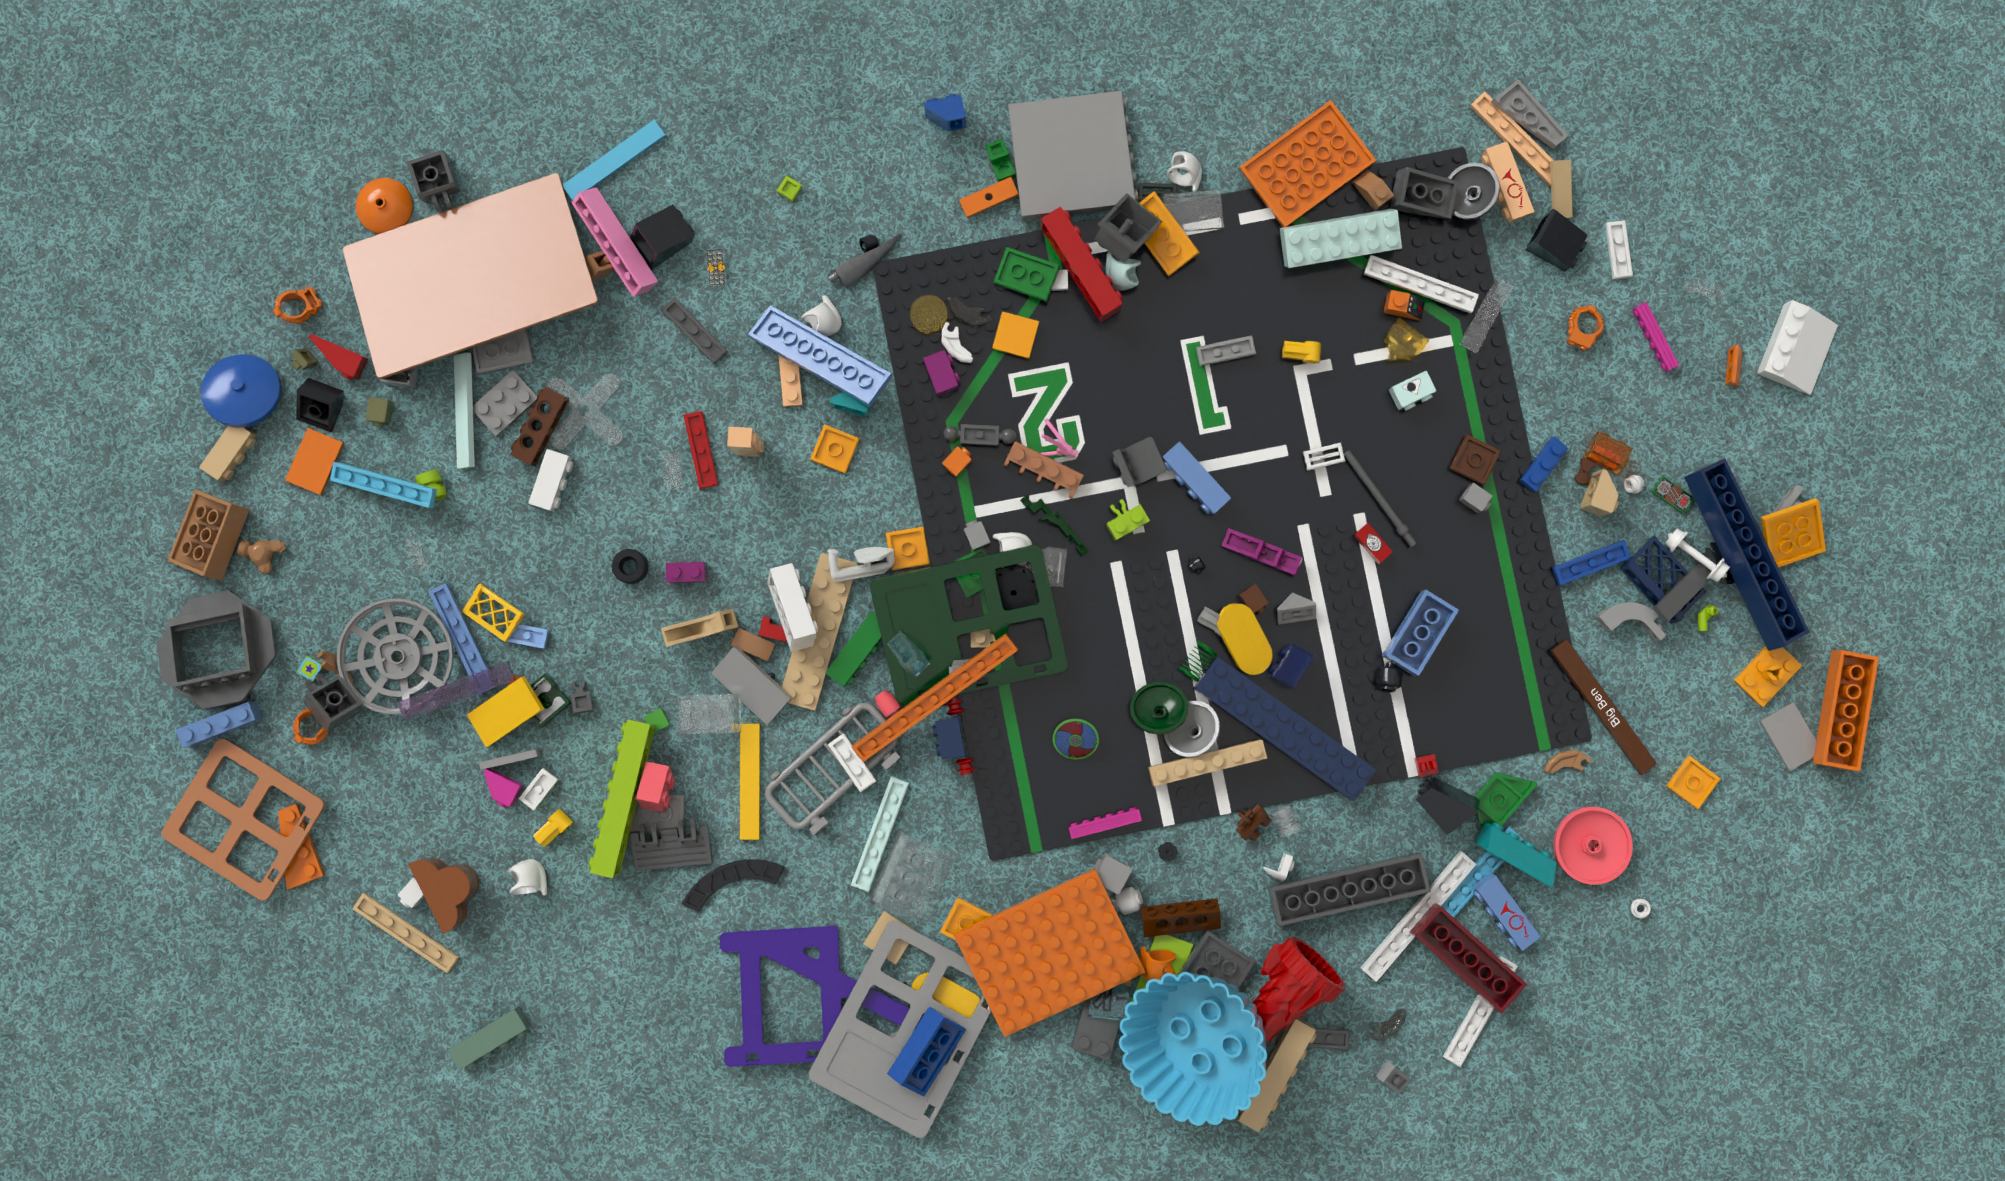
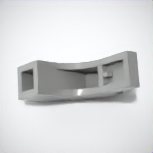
(1616, 614)

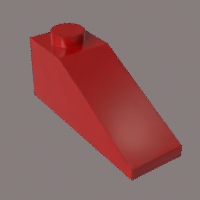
(343, 360)

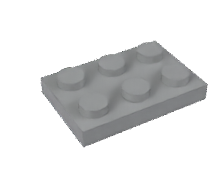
(504, 403)

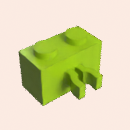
(1126, 522)

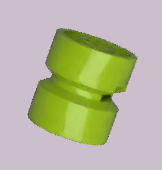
(433, 479)

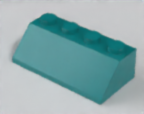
(1517, 853)

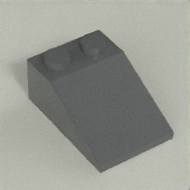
(1423, 193)
(1094, 1034)

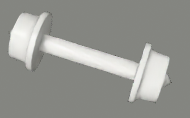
(1717, 571)

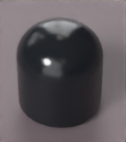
(870, 241)

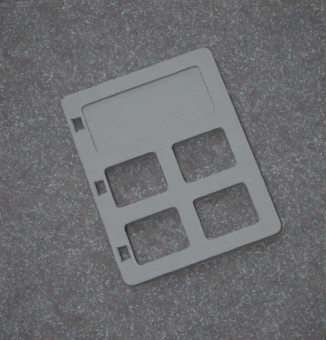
(859, 1056)

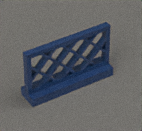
(1647, 585)

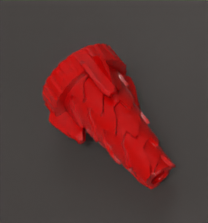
(1296, 983)

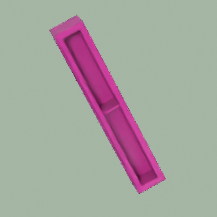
(1655, 336)
(1101, 824)

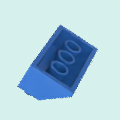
(926, 1051)

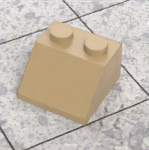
(1600, 494)

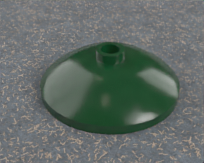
(1155, 699)

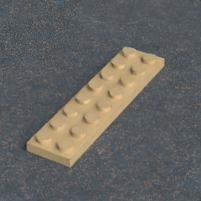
(808, 666)

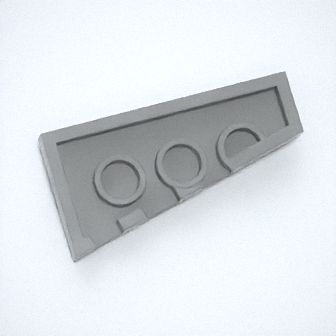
(1529, 113)

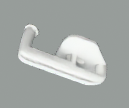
(864, 556)

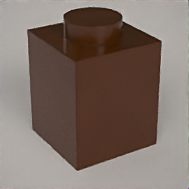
(1254, 599)

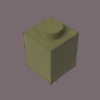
(379, 411)

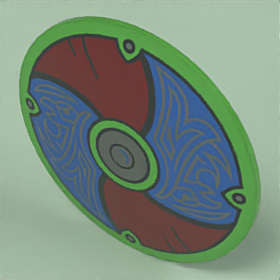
(1075, 739)

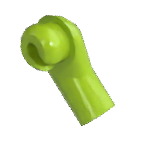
(1704, 615)

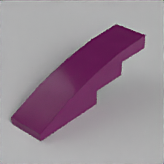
(1262, 552)

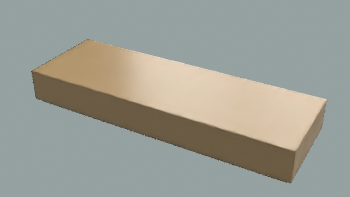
(1561, 187)

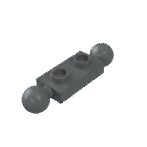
(979, 435)

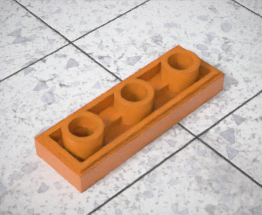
(999, 192)

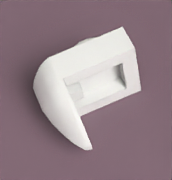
(1285, 865)

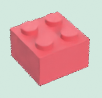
(655, 787)

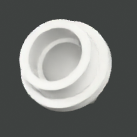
(1634, 484)

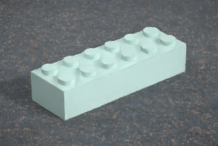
(1340, 238)

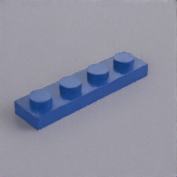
(1591, 562)

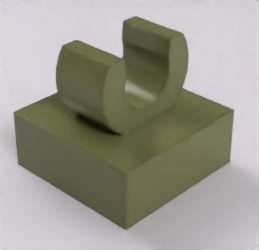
(303, 359)

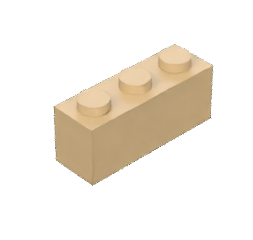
(228, 452)

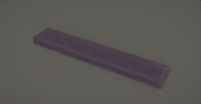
(456, 690)

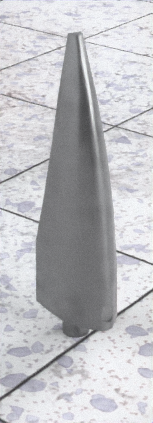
(859, 266)

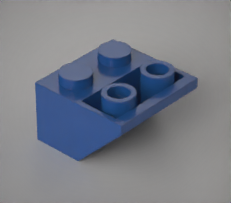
(946, 112)

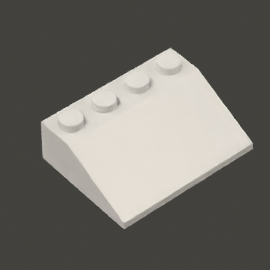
(1797, 347)

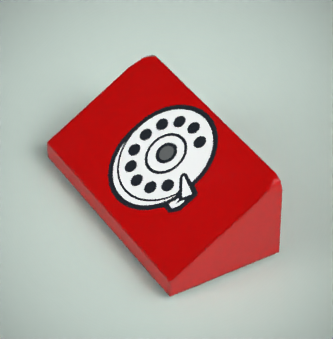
(1373, 543)

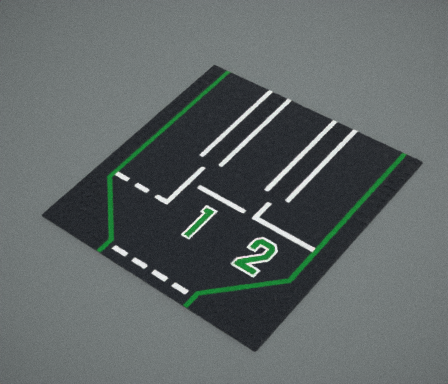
(1136, 601)

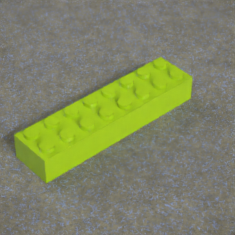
(622, 801)

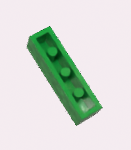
(856, 651)

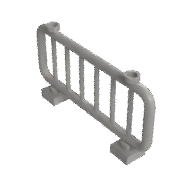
(813, 817)

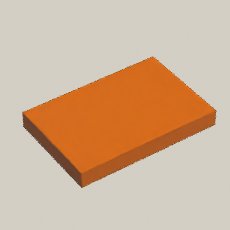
(314, 461)

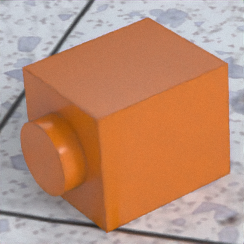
(957, 461)

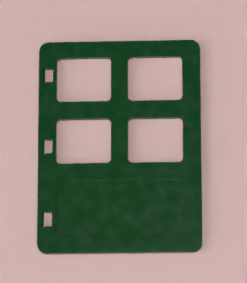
(921, 610)

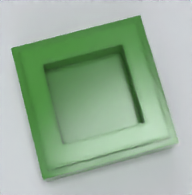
(657, 718)

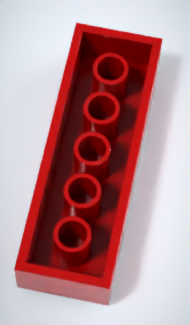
(1081, 264)

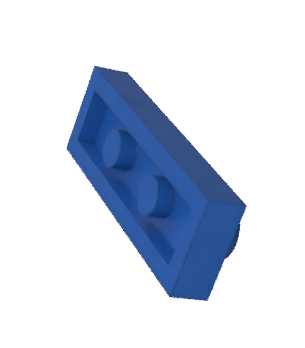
(1543, 464)

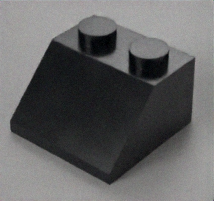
(319, 404)

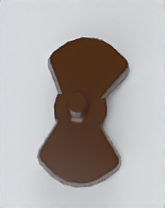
(1582, 477)

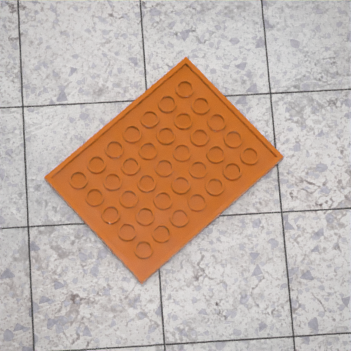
(1049, 952)

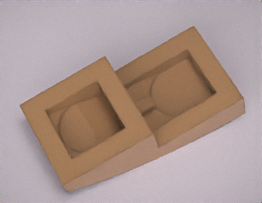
(752, 644)

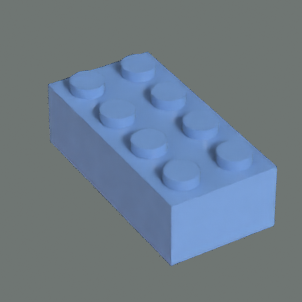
(1420, 632)

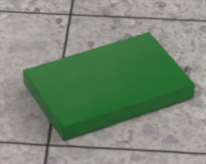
(1026, 274)

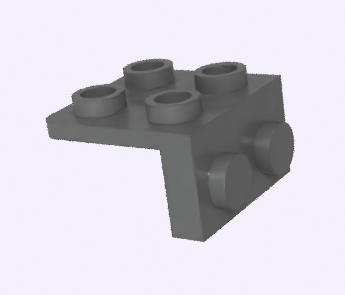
(1139, 462)

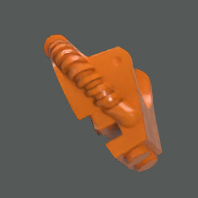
(303, 295)
(1576, 337)
(299, 738)

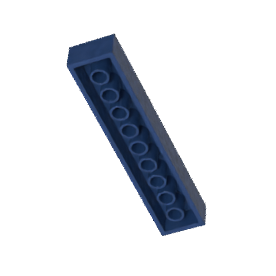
(1747, 555)
(1284, 729)

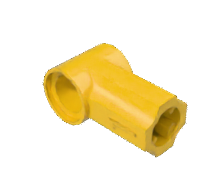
(1307, 351)
(556, 825)

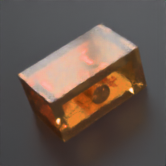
(1608, 452)

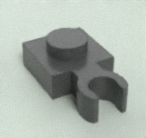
(581, 700)

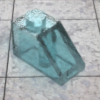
(908, 654)

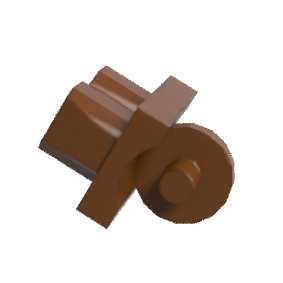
(1250, 821)

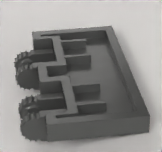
(672, 848)

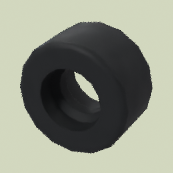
(621, 557)

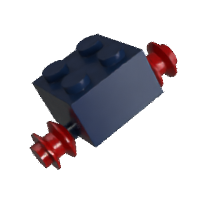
(951, 739)

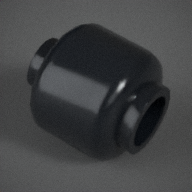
(1389, 677)

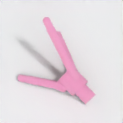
(1063, 447)

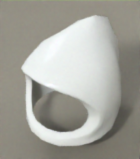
(1189, 162)
(826, 316)
(1012, 541)
(529, 877)

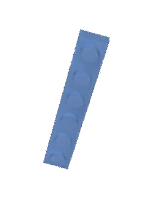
(459, 630)

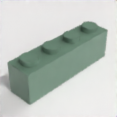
(488, 1038)

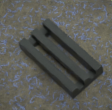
(1155, 185)

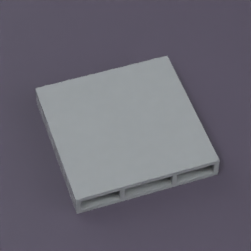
(1071, 154)

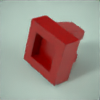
(1426, 765)

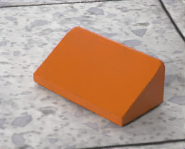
(1734, 366)

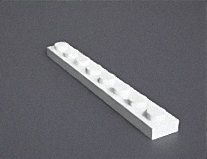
(1400, 937)

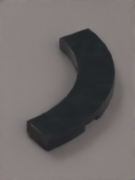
(729, 873)

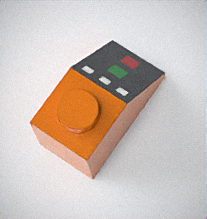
(1404, 305)

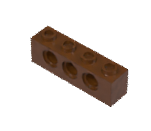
(549, 422)
(1180, 917)

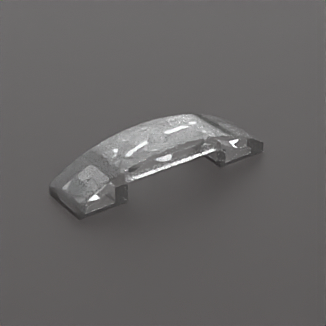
(1486, 315)

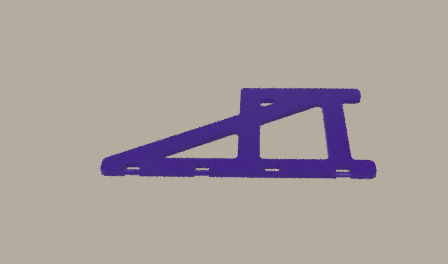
(787, 949)

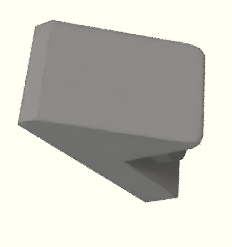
(1393, 1077)

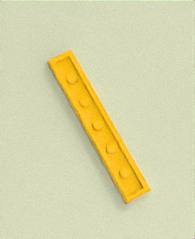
(750, 782)

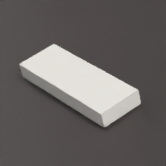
(1618, 249)
(852, 763)

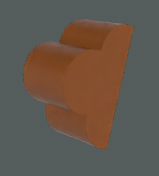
(446, 889)

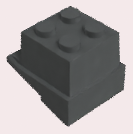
(1126, 228)

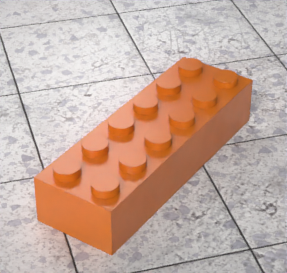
(1845, 710)

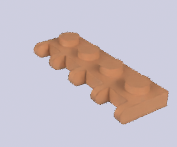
(1044, 467)

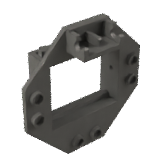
(225, 687)

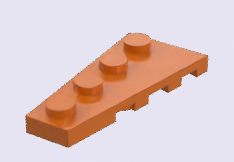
(306, 863)

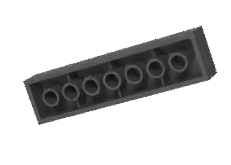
(1348, 888)

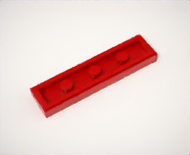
(701, 450)

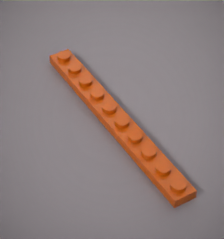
(934, 697)

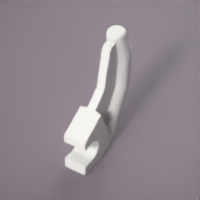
(952, 344)

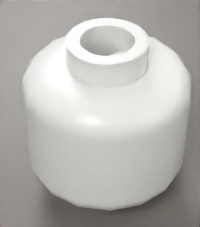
(1128, 901)

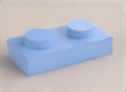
(530, 636)

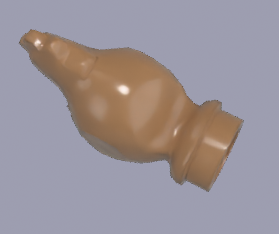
(261, 553)

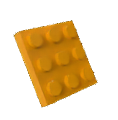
(1794, 532)

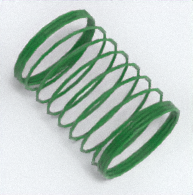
(1208, 649)

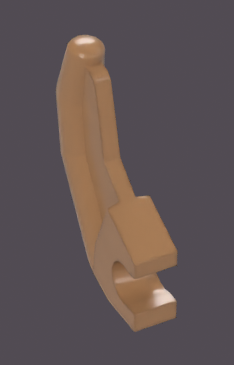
(330, 663)
(1566, 759)

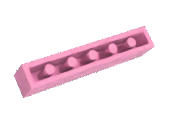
(614, 241)

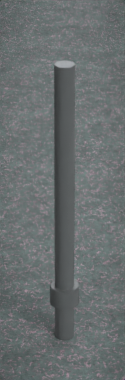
(1402, 529)

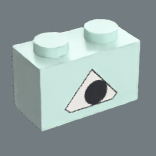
(1412, 390)

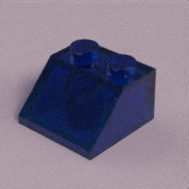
(1291, 665)

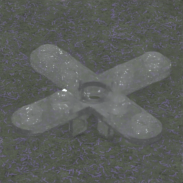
(594, 419)

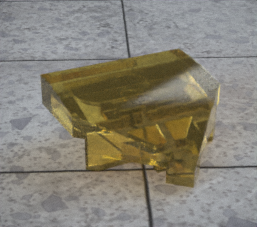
(1404, 341)

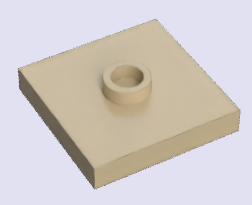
(899, 945)

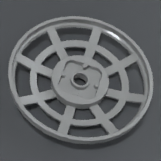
(385, 651)

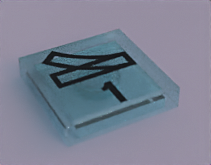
(1110, 1003)

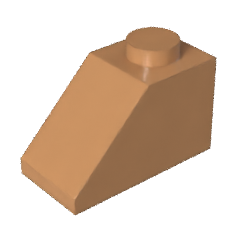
(1373, 190)
(598, 265)

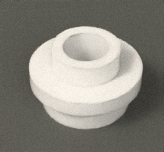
(1646, 908)

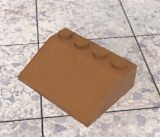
(208, 535)

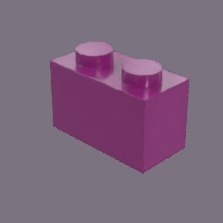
(941, 373)
(686, 572)

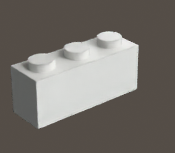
(551, 480)

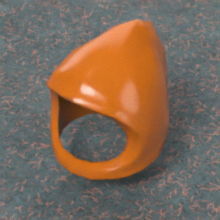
(1156, 963)

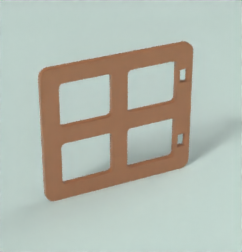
(242, 819)

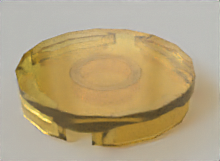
(928, 314)

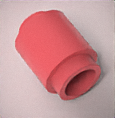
(887, 703)

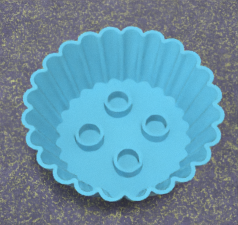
(1194, 1047)

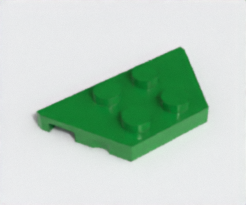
(1501, 797)

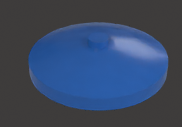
(240, 390)

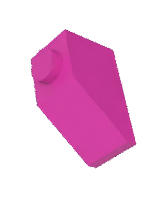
(502, 788)

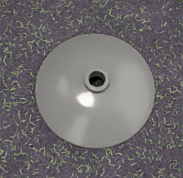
(1200, 718)

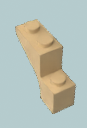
(699, 628)

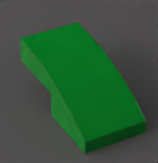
(1000, 160)

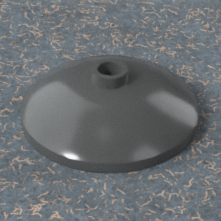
(1473, 179)

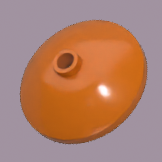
(394, 211)

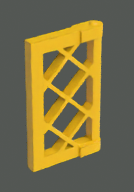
(475, 600)

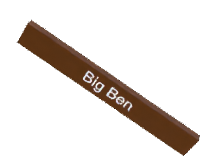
(1603, 707)

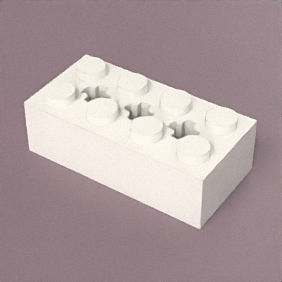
(791, 607)

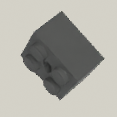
(431, 188)
(321, 701)

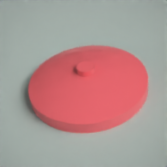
(1592, 845)

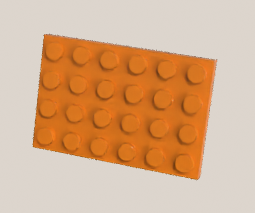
(1307, 164)

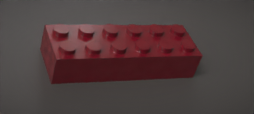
(1468, 958)

